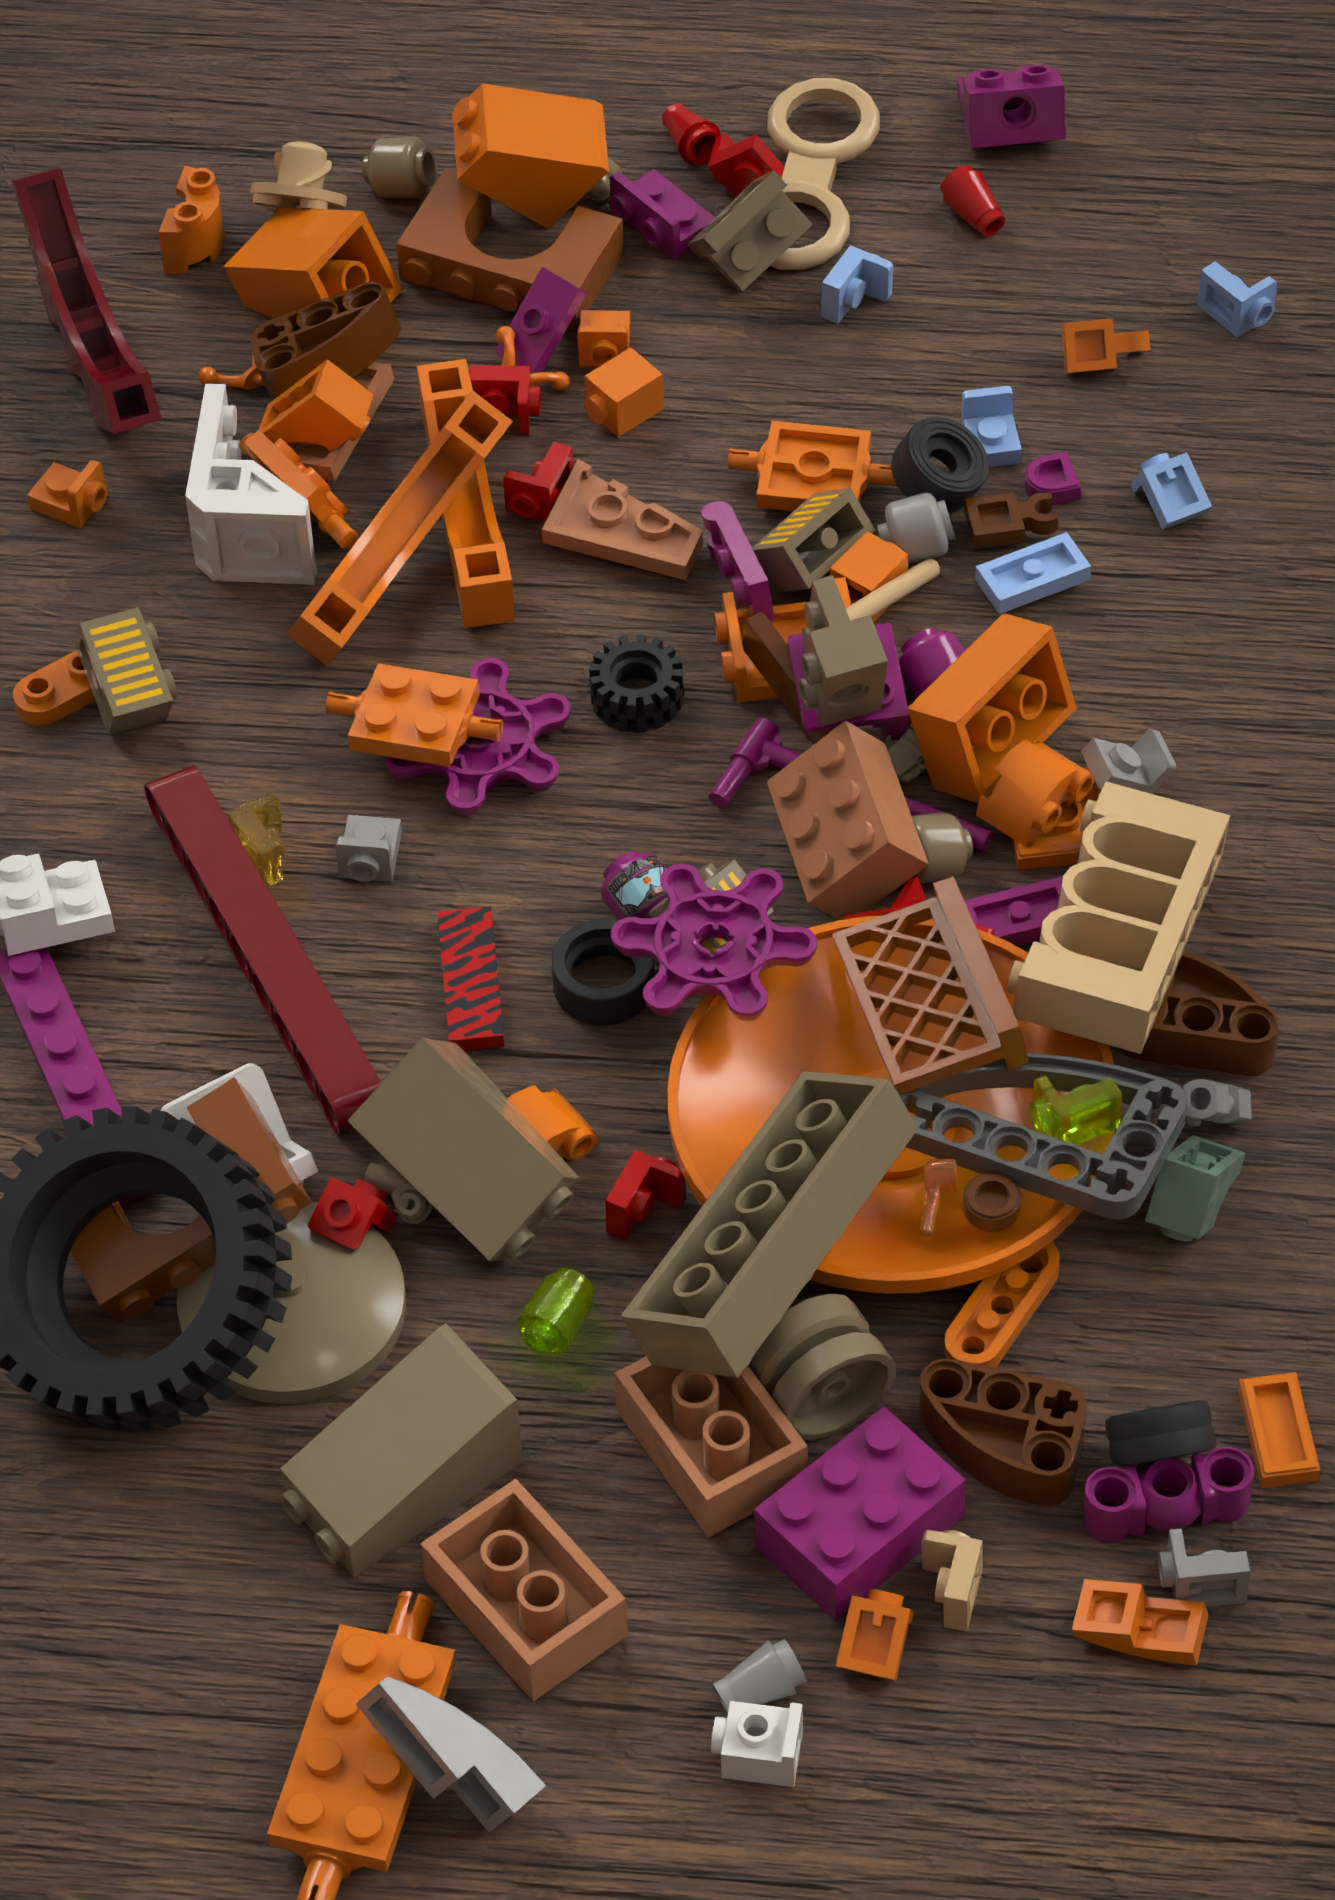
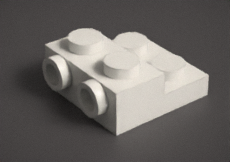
(51, 904)

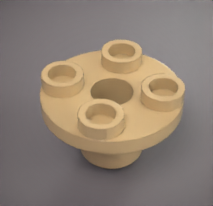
(299, 180)

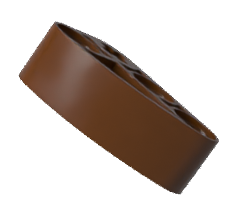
(344, 328)
(1211, 1022)
(1009, 1444)

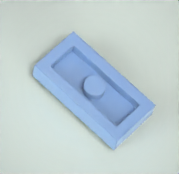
(1033, 573)

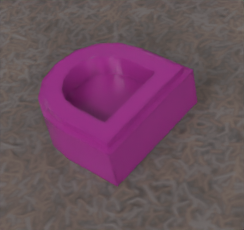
(1053, 475)

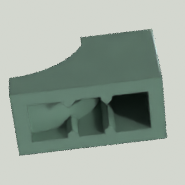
(1193, 1187)

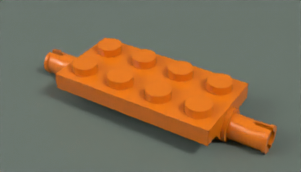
(345, 1781)

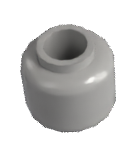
(918, 527)

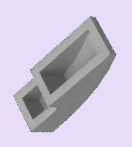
(451, 1750)

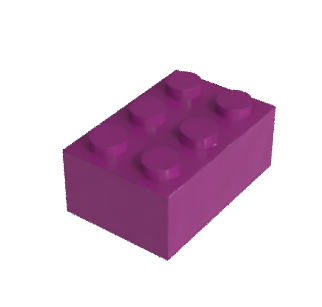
(859, 1512)

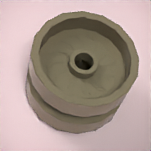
(824, 1366)

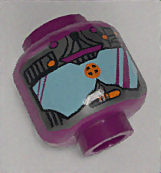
(633, 885)

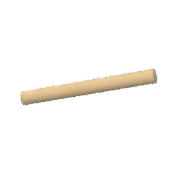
(894, 590)

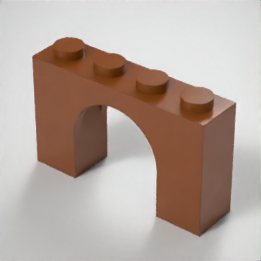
(441, 254)
(137, 1269)

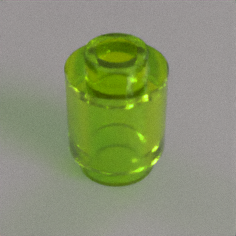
(556, 1311)

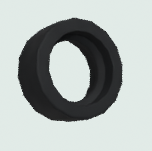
(592, 1004)

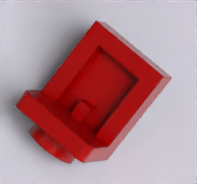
(741, 162)
(349, 1211)

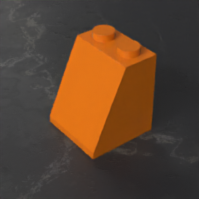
(530, 149)
(307, 258)

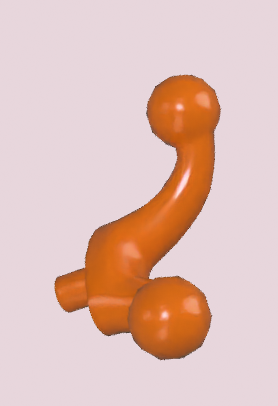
(248, 380)
(558, 380)

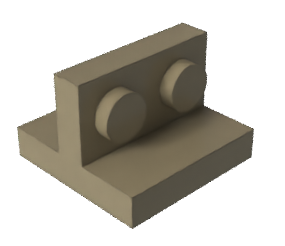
(751, 231)

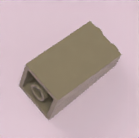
(466, 1149)
(404, 1454)

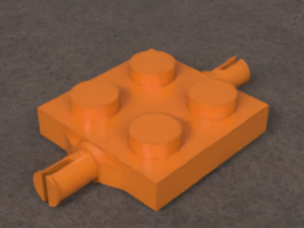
(808, 461)
(285, 464)
(414, 715)

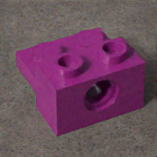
(1036, 120)

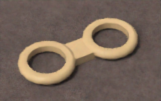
(813, 166)

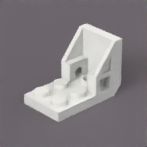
(239, 513)

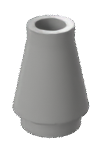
(762, 1677)

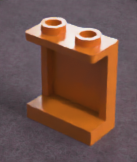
(729, 629)

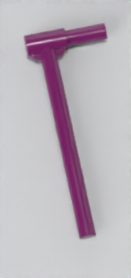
(764, 747)

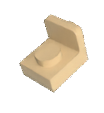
(959, 1568)

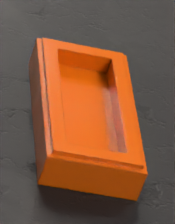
(1278, 1430)

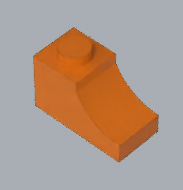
(319, 409)

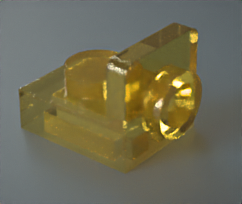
(258, 829)

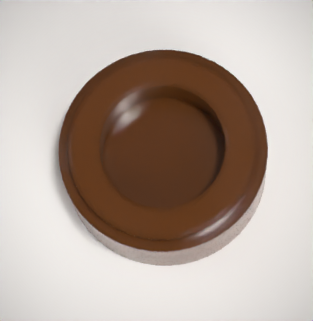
(992, 1202)

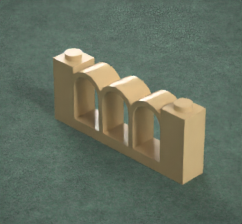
(1125, 903)

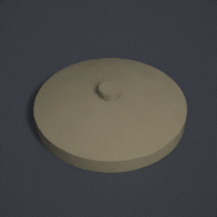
(337, 1319)

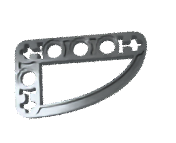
(1112, 1169)

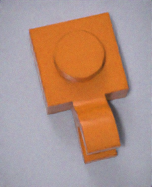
(1094, 344)

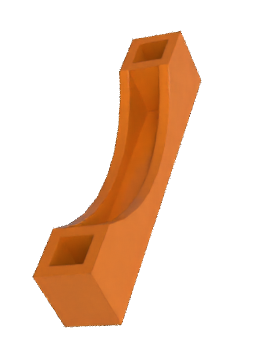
(469, 521)
(398, 528)

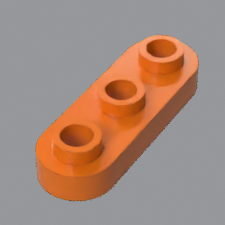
(62, 688)
(993, 1333)

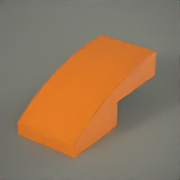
(1146, 1627)

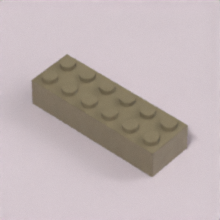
(769, 1223)

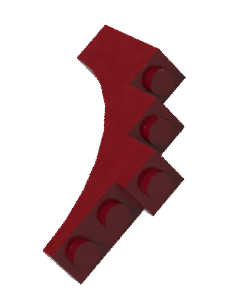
(112, 377)

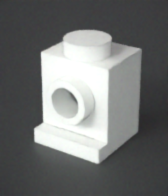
(759, 1743)

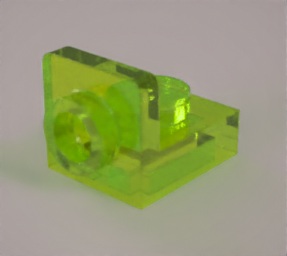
(1080, 1114)

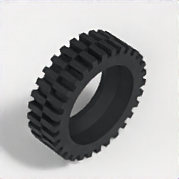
(58, 1198)

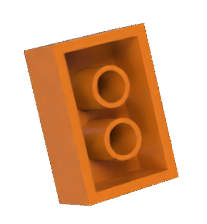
(988, 702)

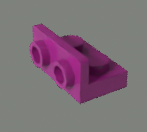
(658, 211)

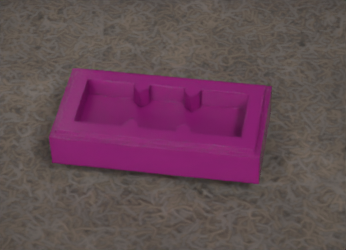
(543, 319)

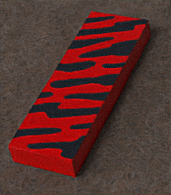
(471, 978)

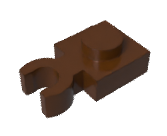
(1003, 520)

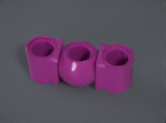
(1193, 1485)

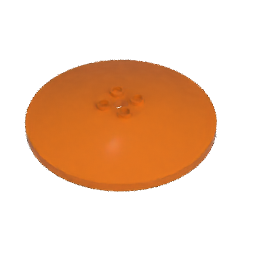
(737, 1071)

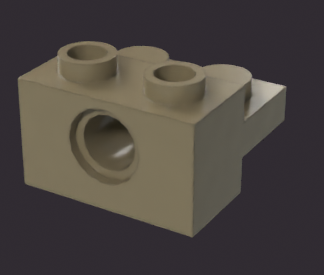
(842, 658)

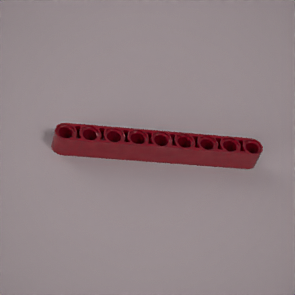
(263, 945)

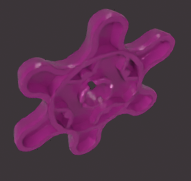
(516, 757)
(707, 913)

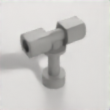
(1212, 1102)

